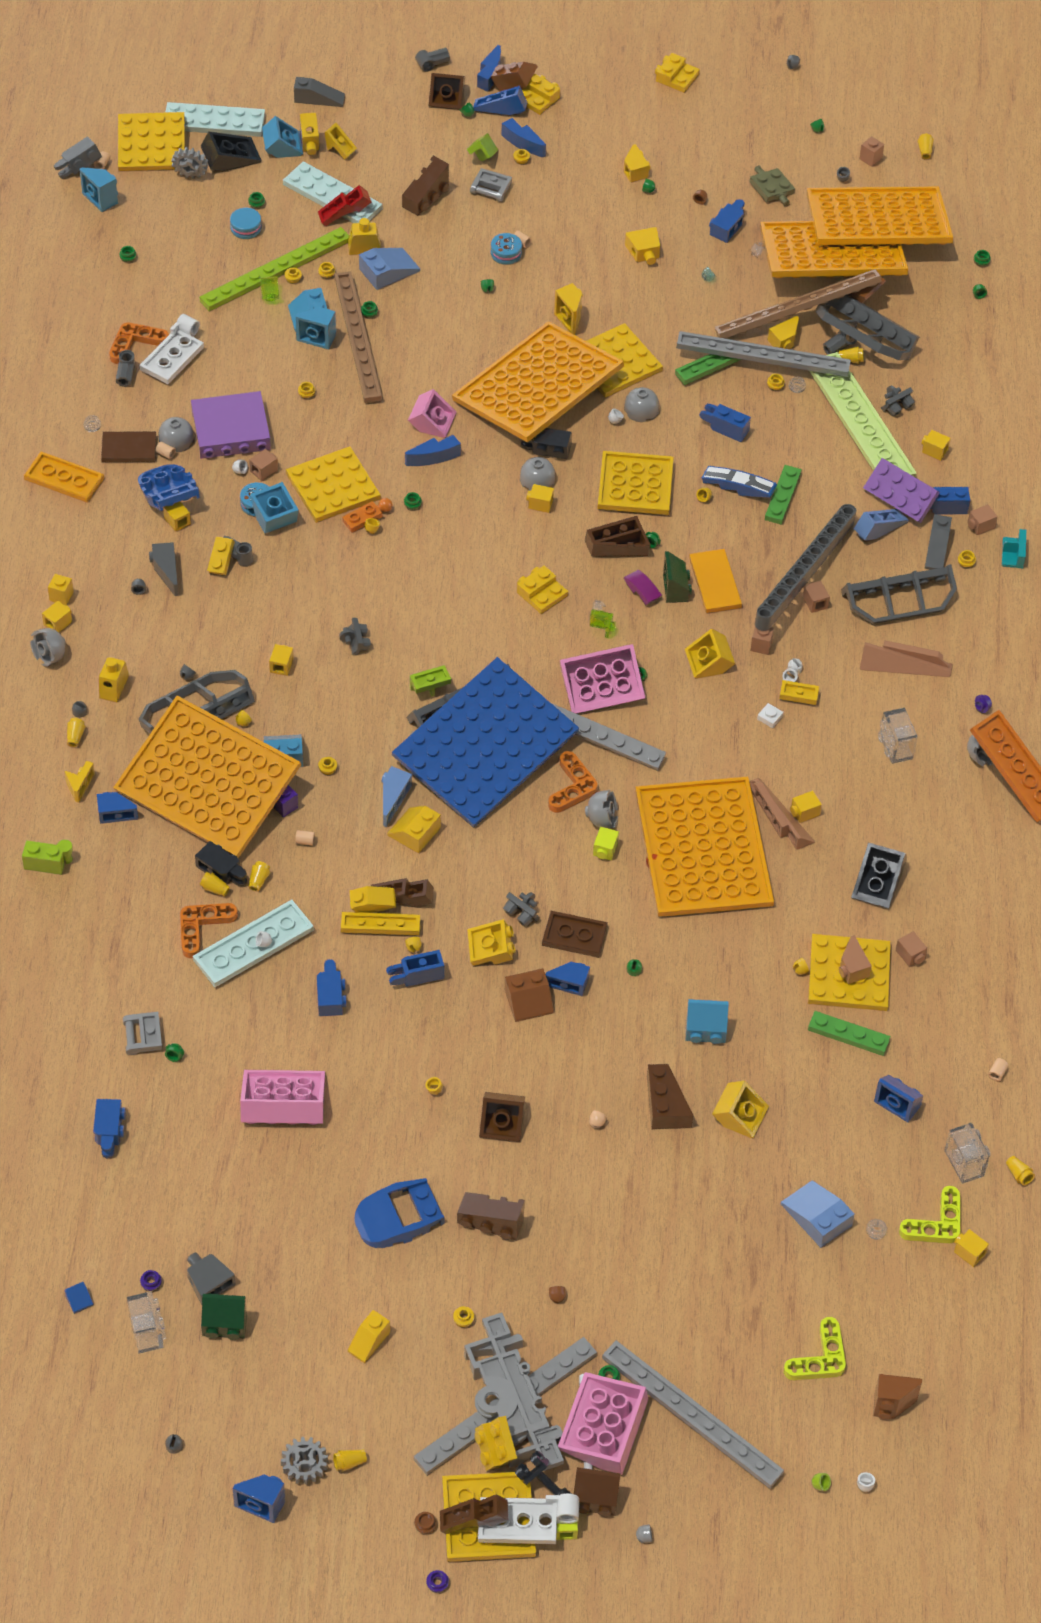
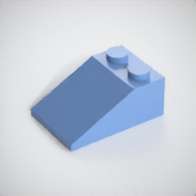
(386, 266)
(819, 1212)

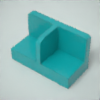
(1014, 550)

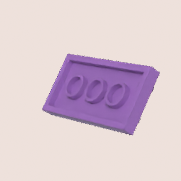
(901, 490)

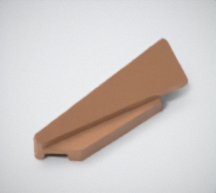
(904, 659)
(779, 816)

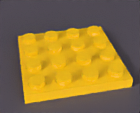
(149, 140)
(626, 346)
(635, 482)
(333, 484)
(828, 986)
(463, 1543)

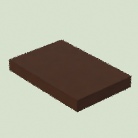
(128, 446)
(574, 934)

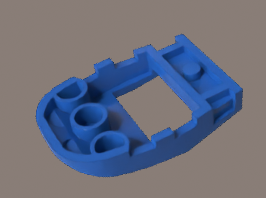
(167, 486)
(379, 1221)

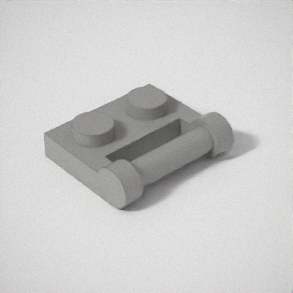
(491, 180)
(149, 1032)

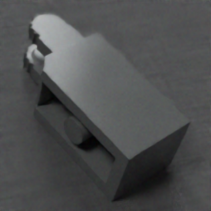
(78, 156)

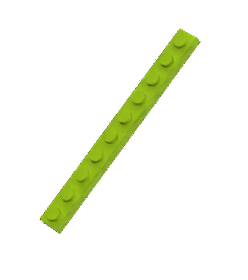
(274, 269)

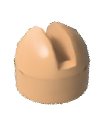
(597, 1119)

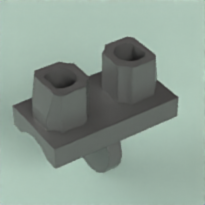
(903, 397)
(353, 636)
(514, 903)

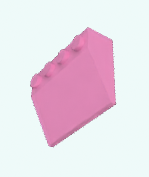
(602, 679)
(282, 1096)
(604, 1422)

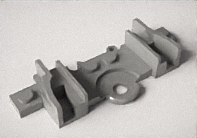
(514, 1390)

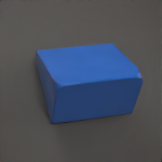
(78, 1297)

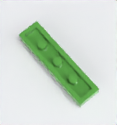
(703, 367)
(783, 494)
(849, 1033)

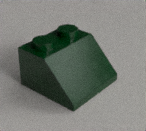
(676, 579)
(223, 1316)

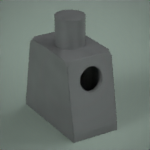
(208, 1275)

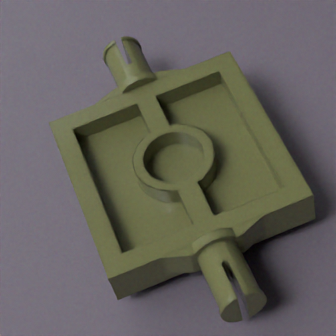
(772, 185)

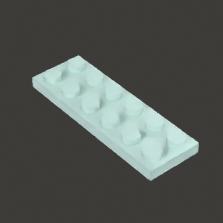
(220, 119)
(324, 188)
(239, 949)

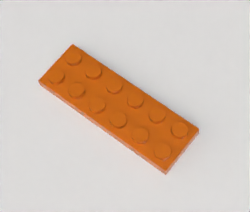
(1011, 760)

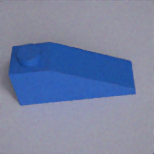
(505, 102)

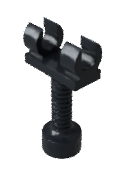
(541, 1464)

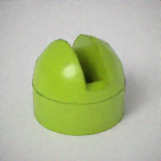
(821, 1481)

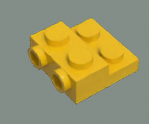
(676, 73)
(541, 93)
(541, 589)
(491, 943)
(495, 1443)

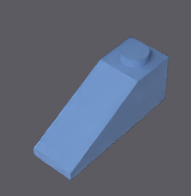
(878, 523)
(395, 788)

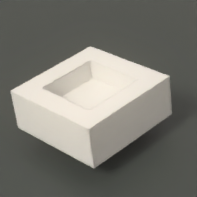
(770, 715)

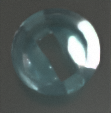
(707, 274)

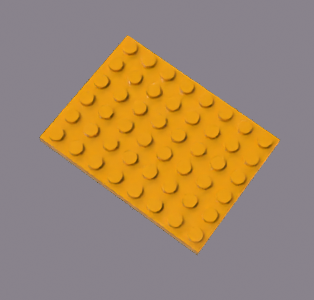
(879, 215)
(795, 253)
(537, 381)
(207, 776)
(704, 846)

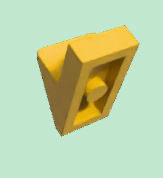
(337, 138)
(79, 782)

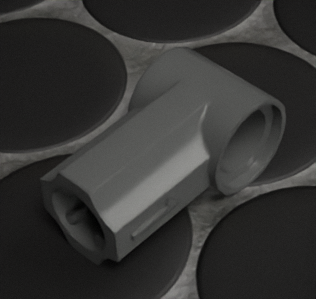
(428, 60)
(838, 343)
(125, 368)
(242, 552)

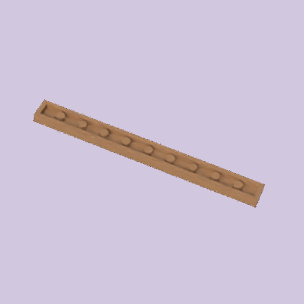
(798, 304)
(358, 337)

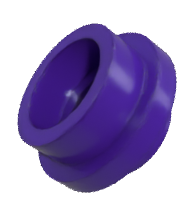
(983, 703)
(150, 1275)
(437, 1575)

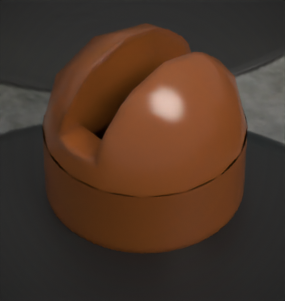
(700, 196)
(557, 1293)

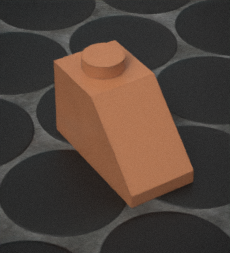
(854, 962)

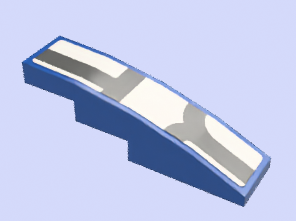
(743, 482)

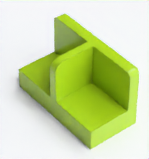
(483, 147)
(429, 680)

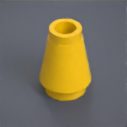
(925, 145)
(855, 354)
(75, 730)
(259, 874)
(214, 884)
(1020, 1171)
(348, 1459)

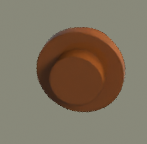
(425, 1522)

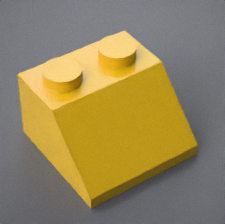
(568, 306)
(709, 655)
(416, 827)
(740, 1109)

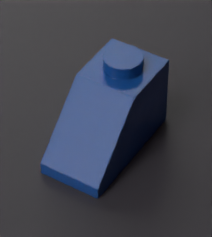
(115, 808)
(569, 978)

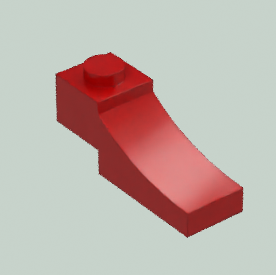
(344, 204)

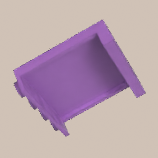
(230, 424)

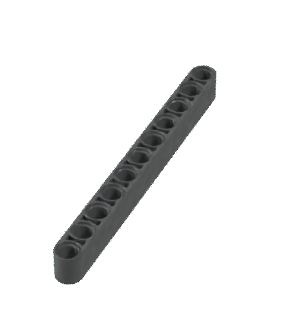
(805, 567)

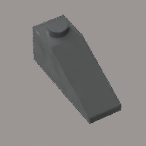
(314, 92)
(938, 542)
(164, 564)

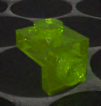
(269, 288)
(603, 621)

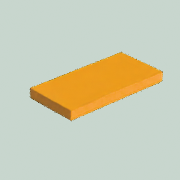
(64, 476)
(715, 580)

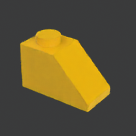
(784, 334)
(372, 899)
(369, 1336)

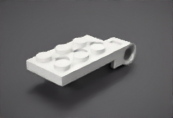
(181, 331)
(559, 1508)

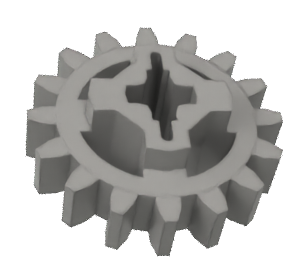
(189, 163)
(304, 1469)

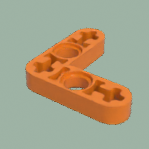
(153, 338)
(577, 787)
(194, 922)

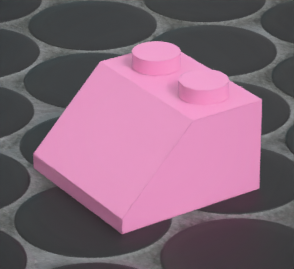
(432, 414)

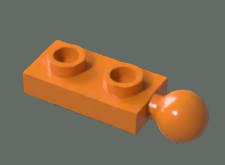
(356, 519)

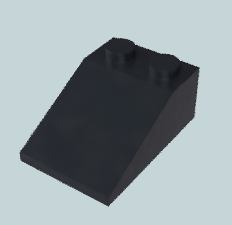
(229, 151)
(879, 875)

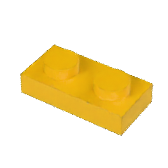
(220, 555)
(799, 692)

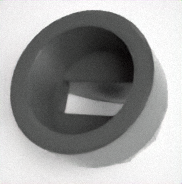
(793, 61)
(845, 172)
(138, 586)
(187, 672)
(77, 709)
(177, 1446)

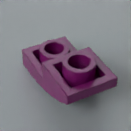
(641, 584)

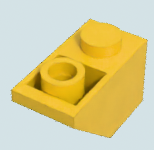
(635, 165)

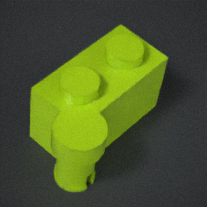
(47, 857)

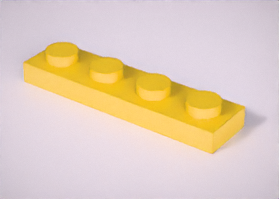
(380, 923)

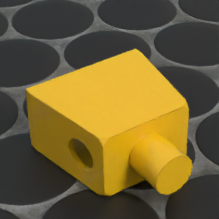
(309, 139)
(363, 237)
(643, 245)
(116, 673)

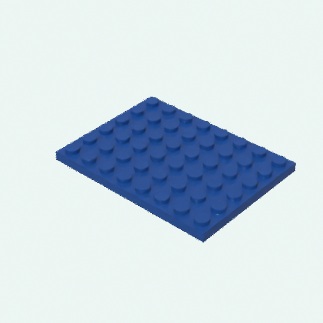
(485, 741)

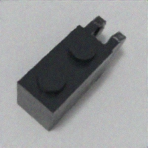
(550, 443)
(221, 863)

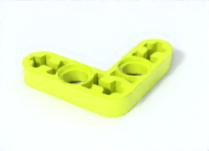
(944, 1224)
(829, 1357)

